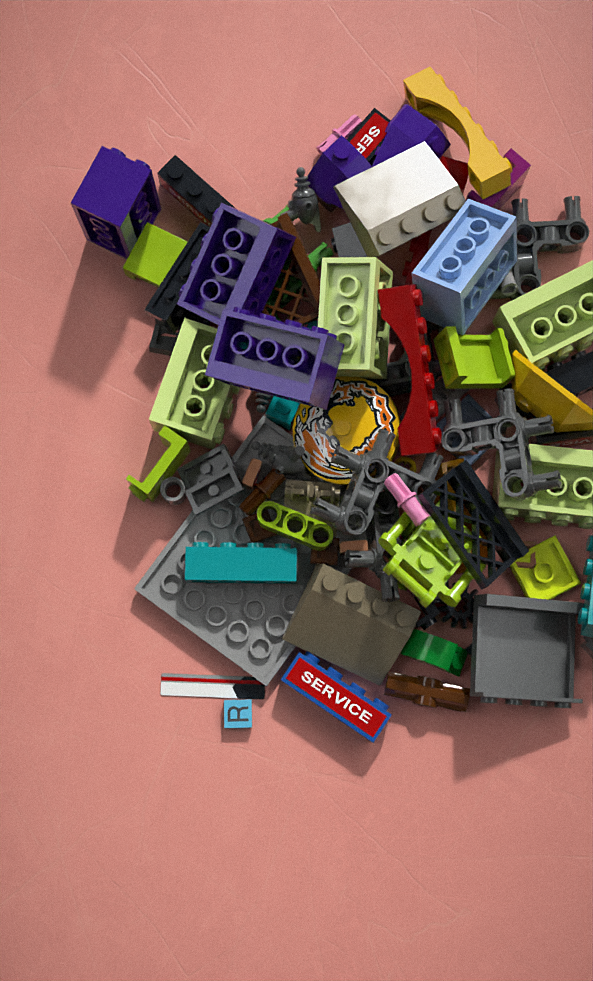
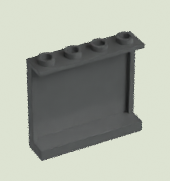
(523, 650)

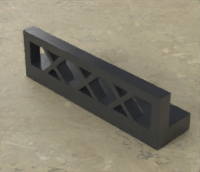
(164, 302)

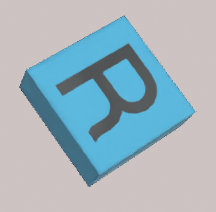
(237, 713)

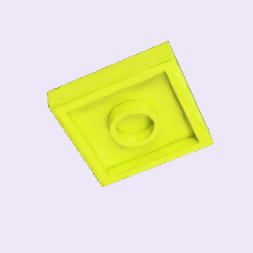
(551, 574)

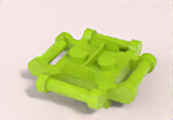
(426, 560)

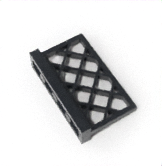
(484, 514)

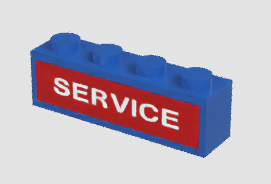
(336, 697)

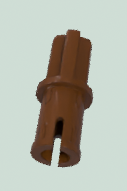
(262, 492)

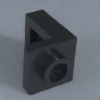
(429, 612)

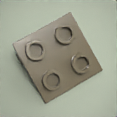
(301, 496)

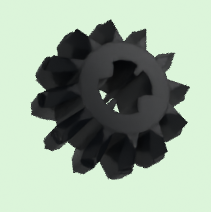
(459, 616)

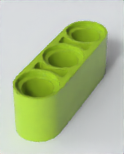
(284, 516)

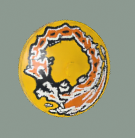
(351, 421)

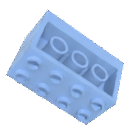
(466, 265)

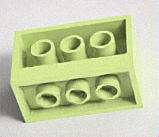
(353, 313)
(551, 318)
(182, 393)
(565, 503)

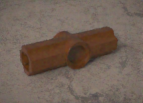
(427, 691)

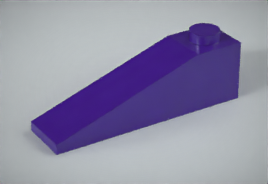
(408, 130)
(335, 166)

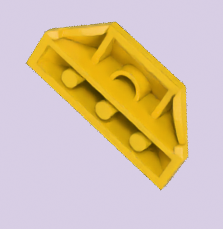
(544, 396)

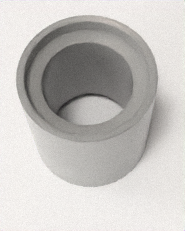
(169, 482)

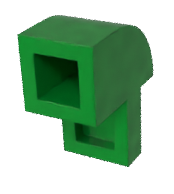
(435, 652)

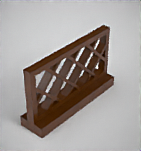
(305, 272)

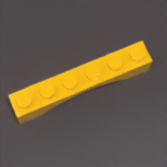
(432, 98)

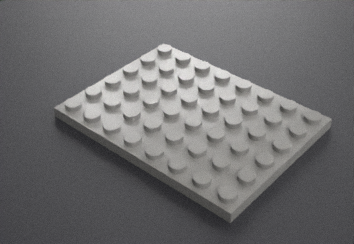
(237, 618)

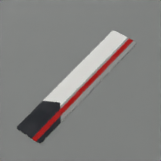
(211, 686)

